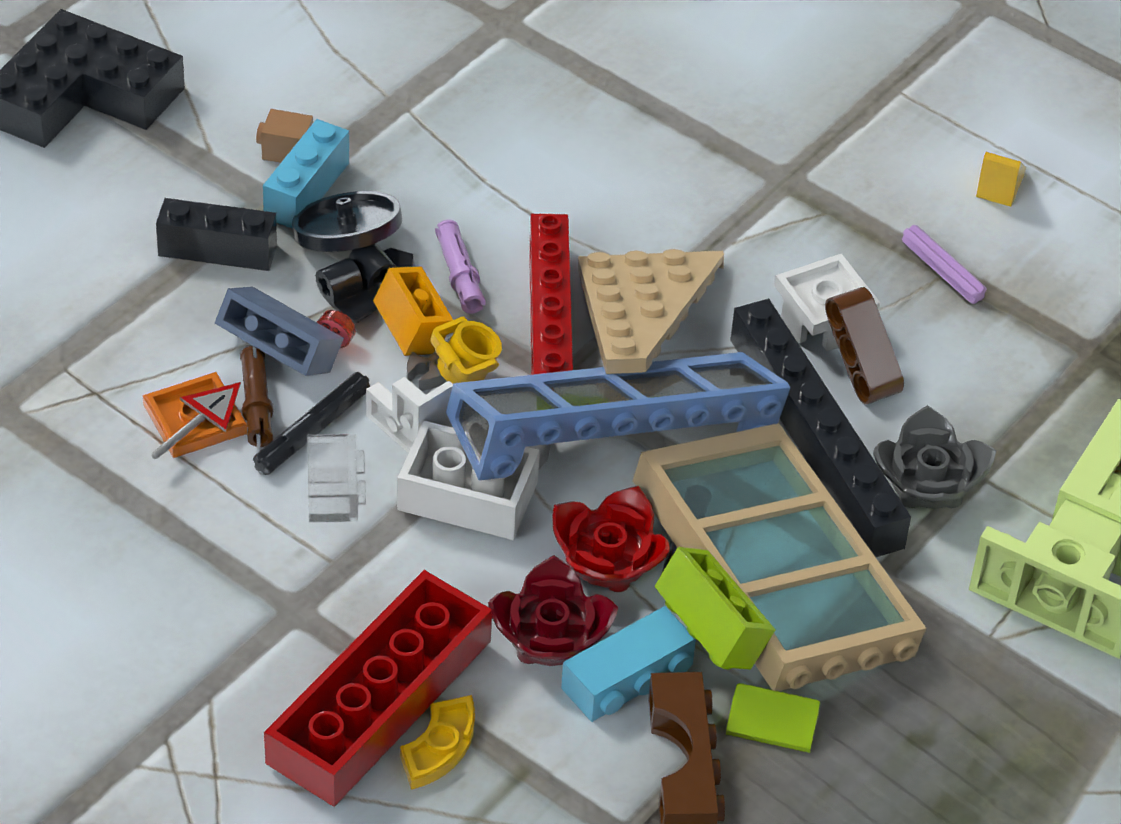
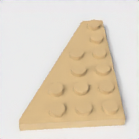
(642, 300)

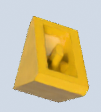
(1000, 179)

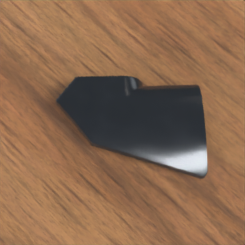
(356, 280)

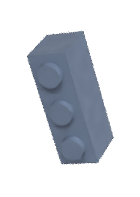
(279, 330)

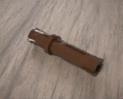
(257, 406)

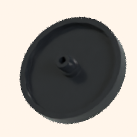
(347, 221)

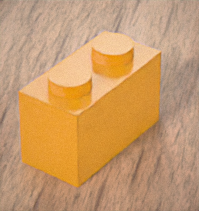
(411, 308)

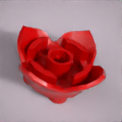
(611, 542)

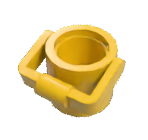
(468, 353)

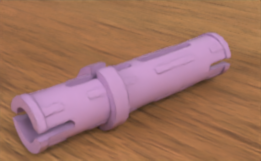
(463, 276)

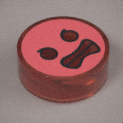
(339, 324)

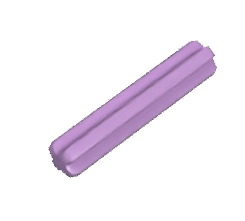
(944, 264)

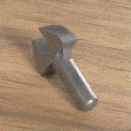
(420, 365)

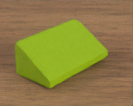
(773, 717)

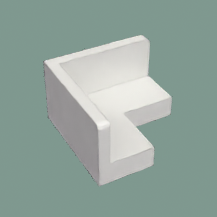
(406, 408)

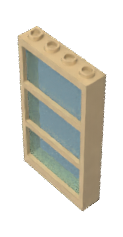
(787, 549)

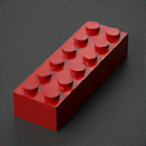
(377, 687)

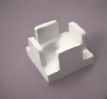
(806, 292)

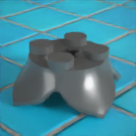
(930, 463)

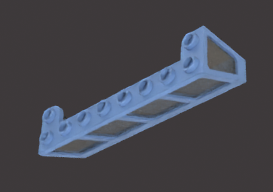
(510, 413)

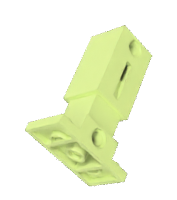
(1067, 566)

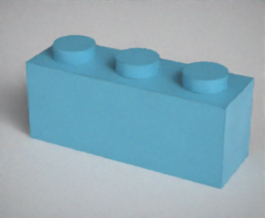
(307, 171)
(622, 664)

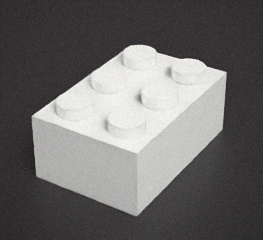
(444, 487)

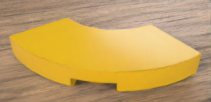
(442, 743)

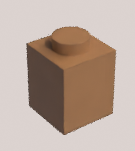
(281, 133)

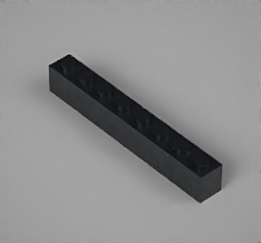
(823, 430)

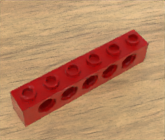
(550, 294)

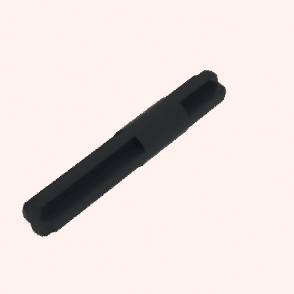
(311, 423)

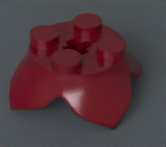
(552, 615)

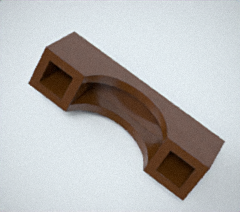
(680, 714)

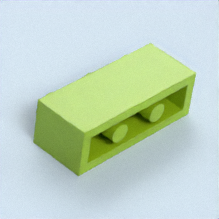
(714, 609)

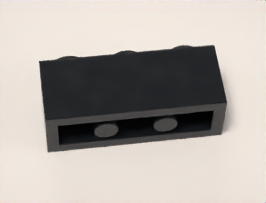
(216, 234)

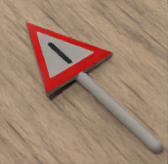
(212, 405)

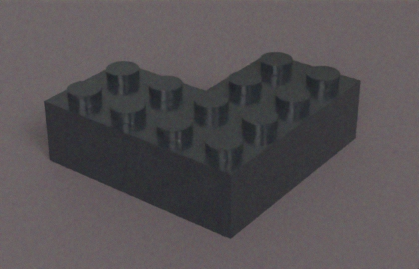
(87, 65)

